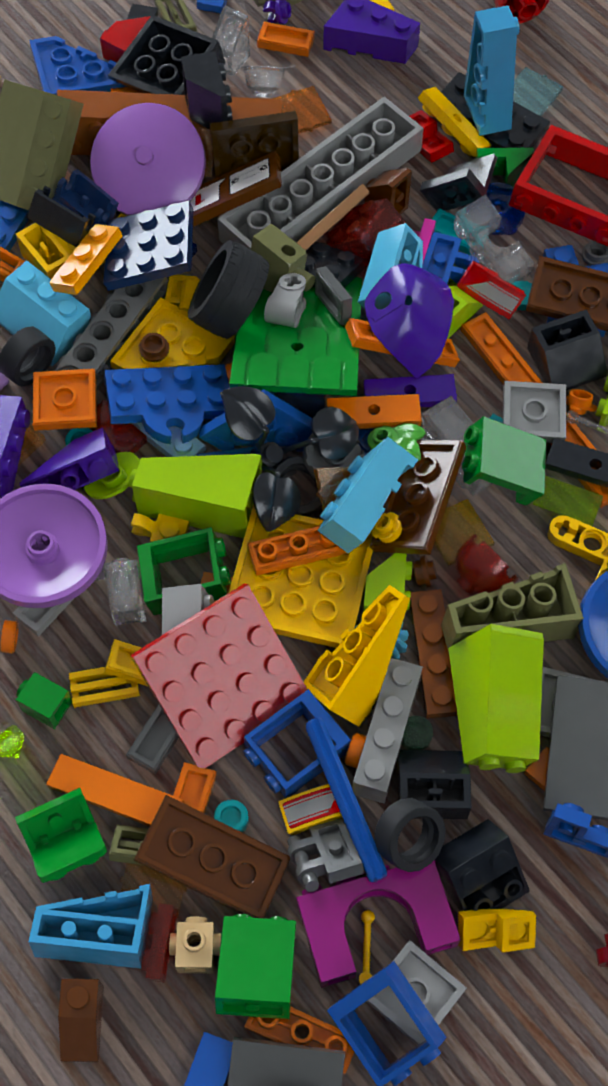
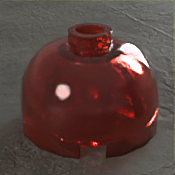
(480, 567)

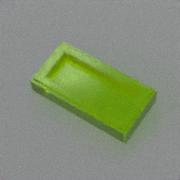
(569, 500)

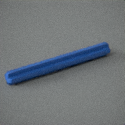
(346, 800)

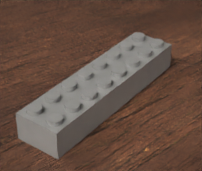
(326, 175)

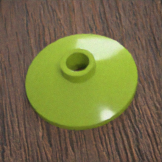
(116, 482)

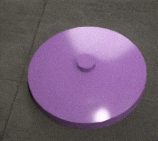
(148, 158)
(49, 545)

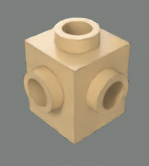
(198, 958)

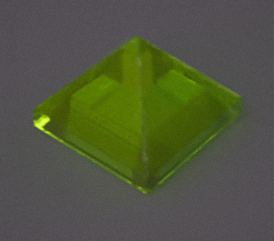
(11, 742)

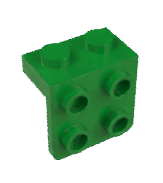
(61, 836)

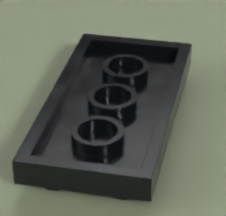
(526, 125)

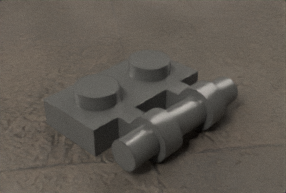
(335, 851)

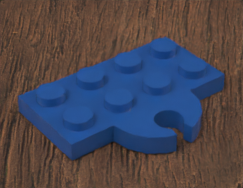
(166, 398)

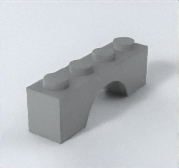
(386, 730)

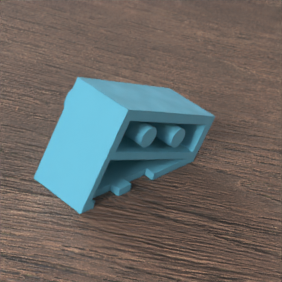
(391, 248)
(364, 494)

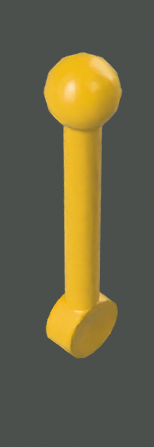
(367, 918)

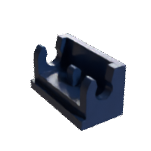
(85, 197)

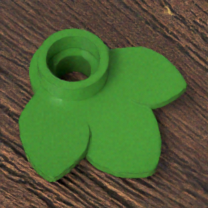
(403, 434)

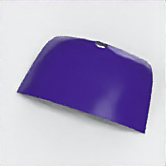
(414, 331)

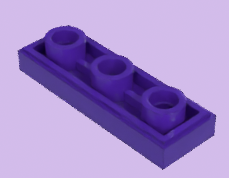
(431, 388)

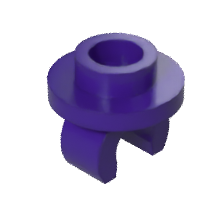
(279, 11)

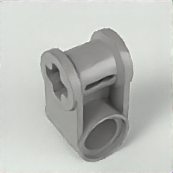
(287, 301)

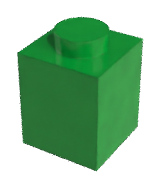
(43, 700)

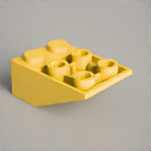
(44, 249)

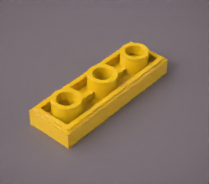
(452, 121)

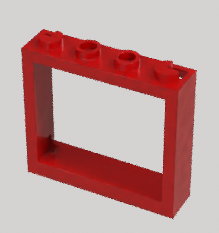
(557, 209)

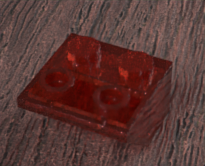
(361, 226)

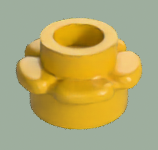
(387, 528)

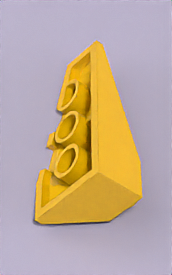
(354, 672)

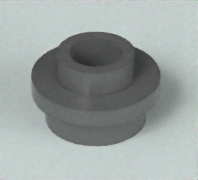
(591, 251)

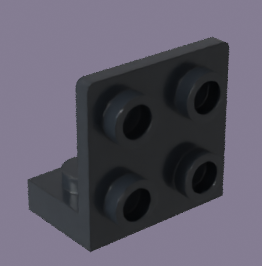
(461, 184)

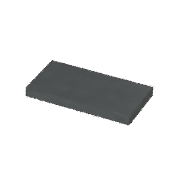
(579, 747)

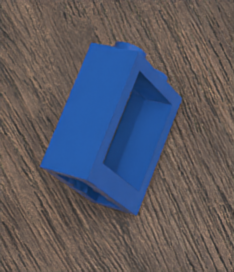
(305, 705)
(363, 1043)

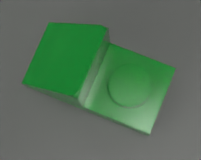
(509, 162)

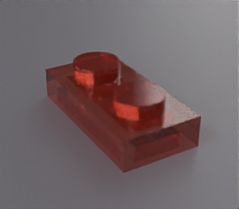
(122, 436)
(156, 959)

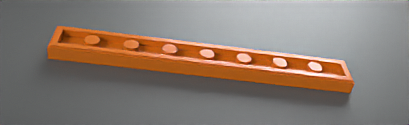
(511, 366)

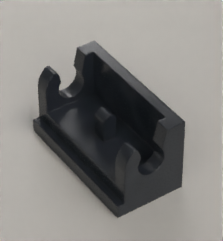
(58, 218)

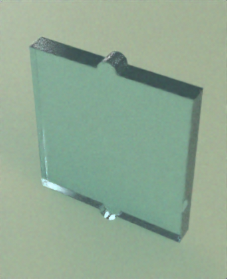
(535, 91)

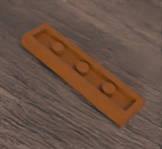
(432, 653)

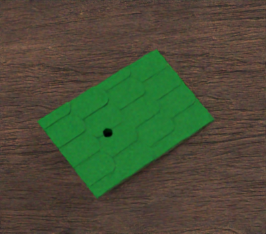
(301, 361)

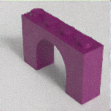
(326, 910)

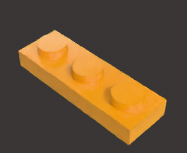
(85, 259)

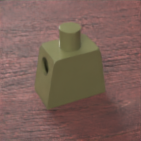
(283, 256)

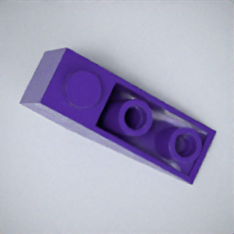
(78, 463)

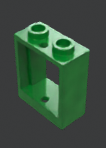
(179, 547)

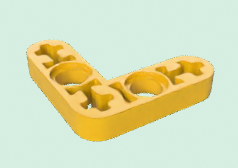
(566, 542)

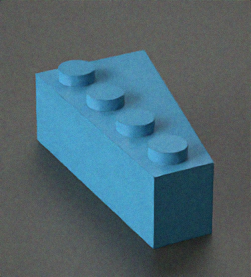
(492, 69)

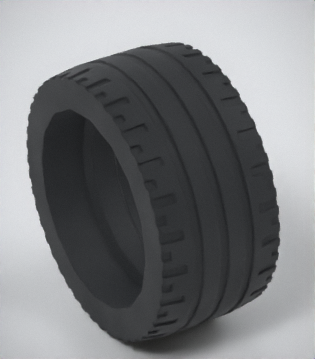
(228, 289)

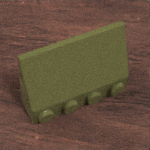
(34, 141)

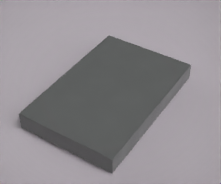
(283, 1064)

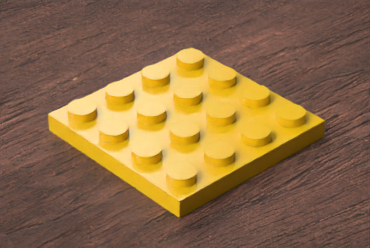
(311, 599)

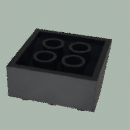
(155, 55)

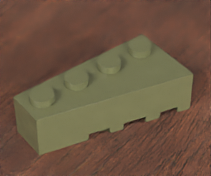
(539, 604)

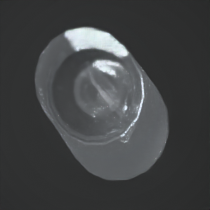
(265, 79)

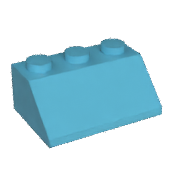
(30, 301)

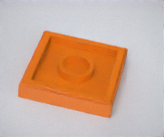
(64, 399)

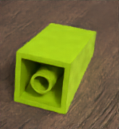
(198, 489)
(499, 696)

